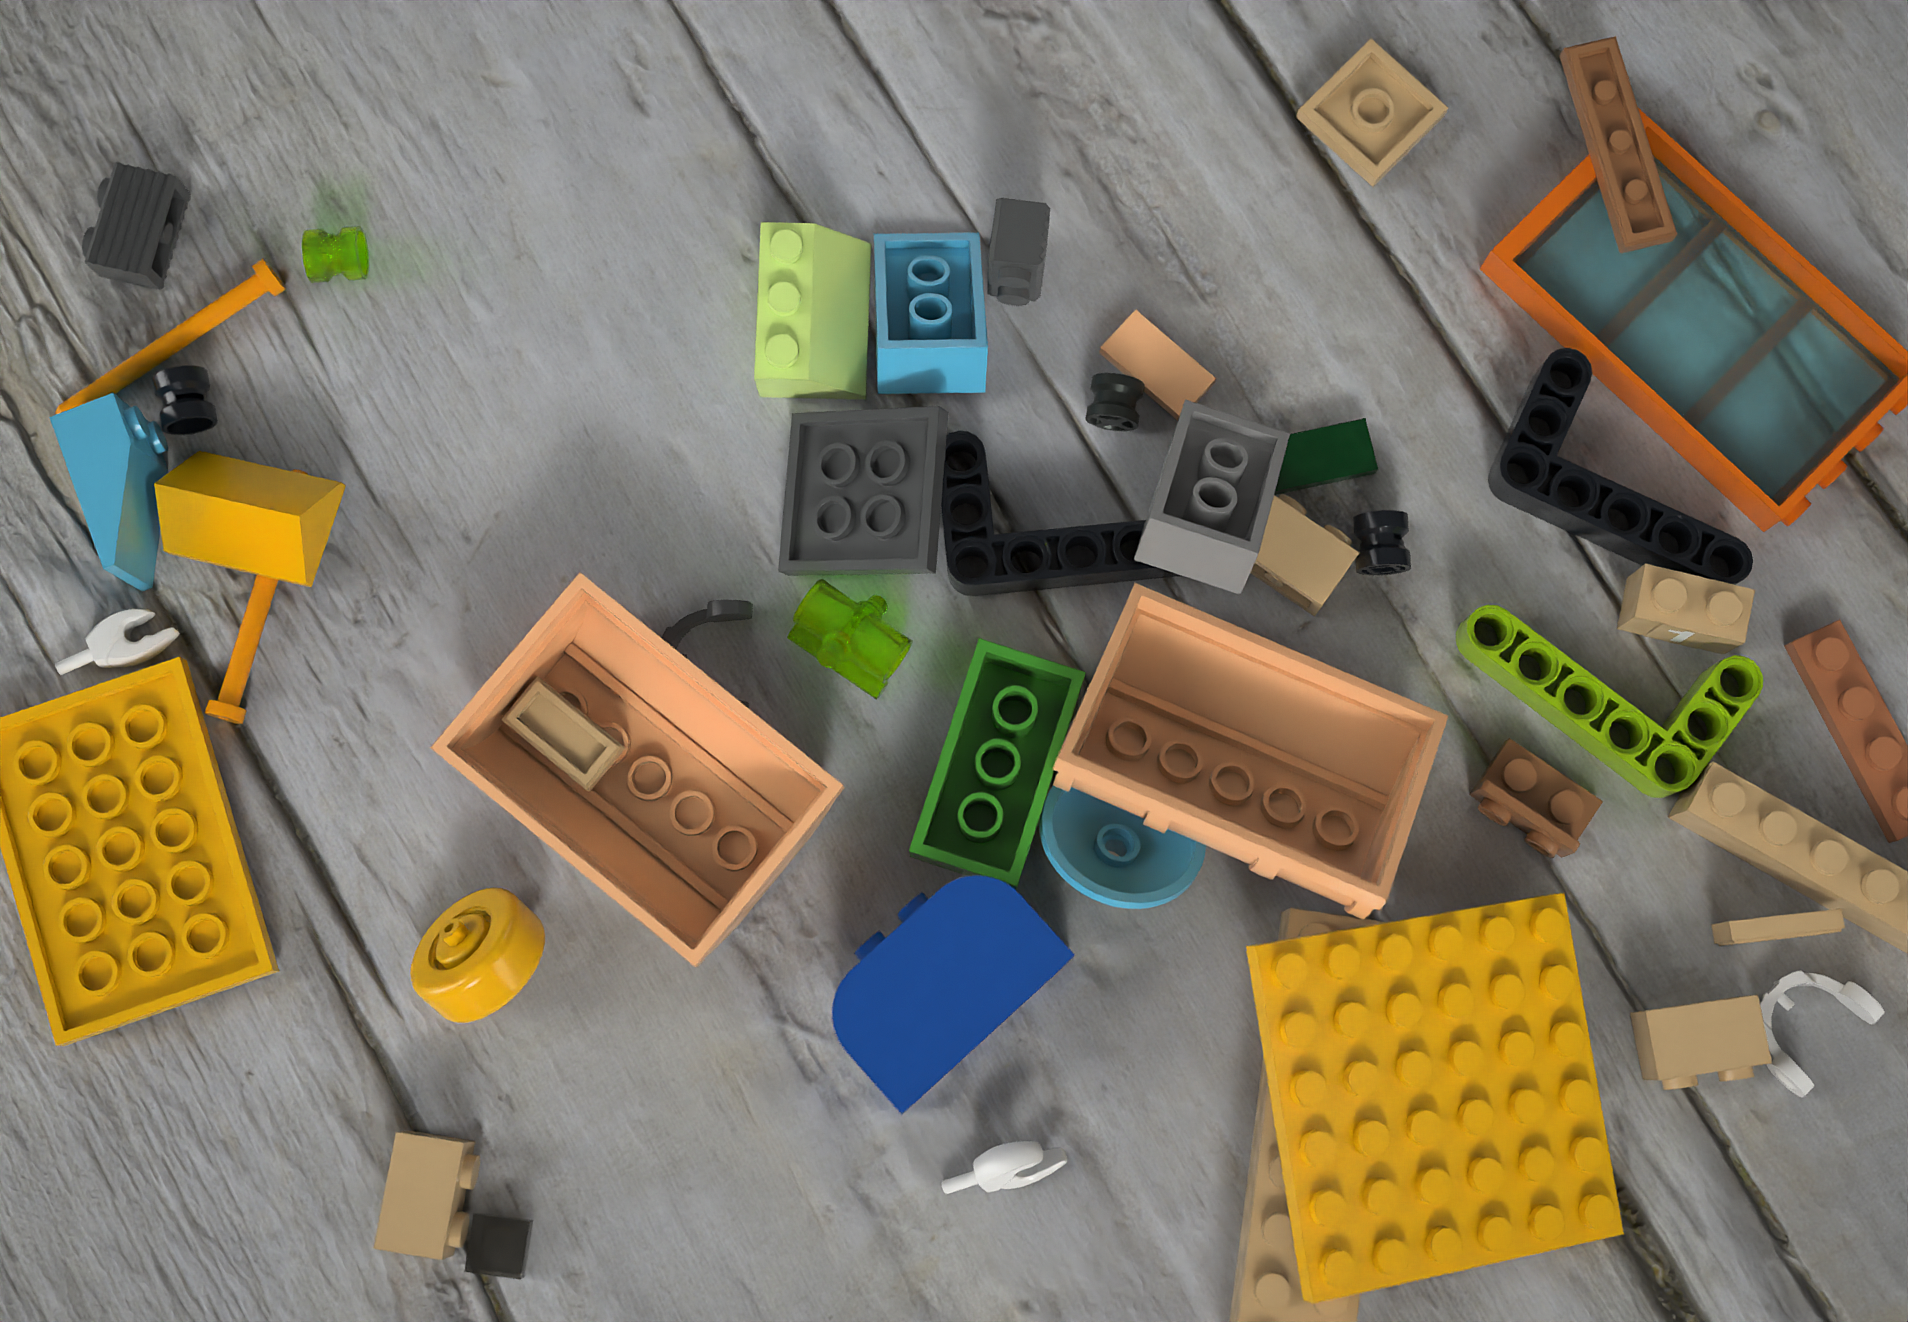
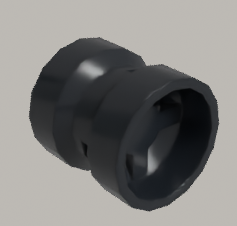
(184, 400)
(1382, 543)

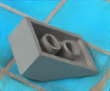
(1213, 497)

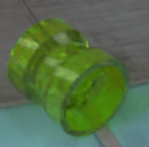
(332, 254)

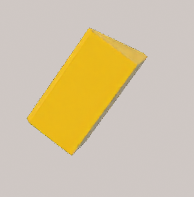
(247, 516)

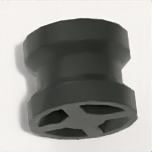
(1115, 402)

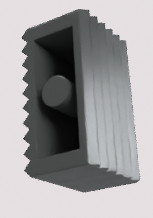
(136, 226)
(1018, 251)

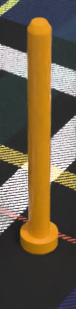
(181, 336)
(244, 651)

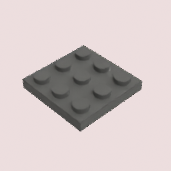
(863, 492)

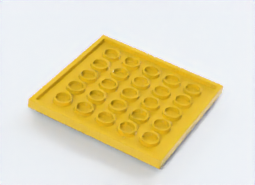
(1433, 1094)

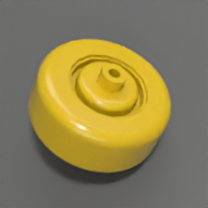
(477, 955)

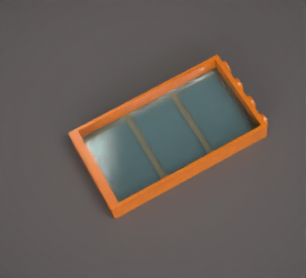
(1712, 336)

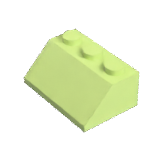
(812, 313)

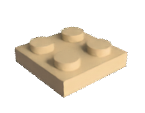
(1371, 112)

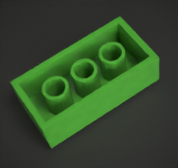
(996, 763)

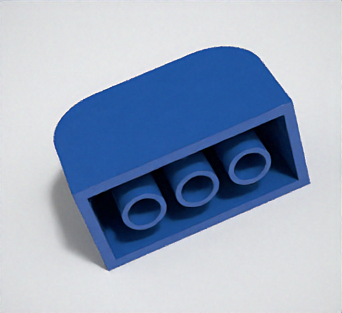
(942, 983)

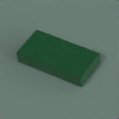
(1327, 456)

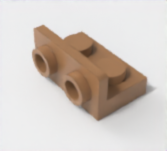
(1535, 799)

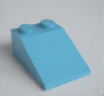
(929, 313)
(113, 467)

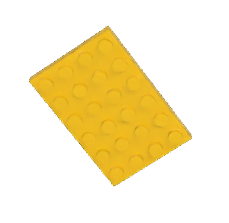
(125, 854)

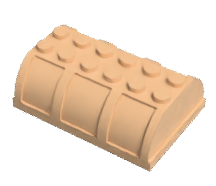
(1252, 750)
(693, 807)

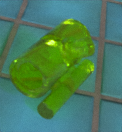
(849, 636)

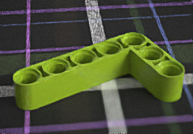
(1604, 706)

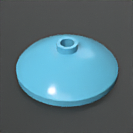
(1150, 864)

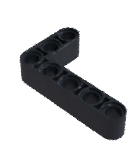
(1596, 493)
(1048, 544)

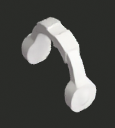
(1849, 994)

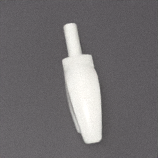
(112, 646)
(1009, 1167)

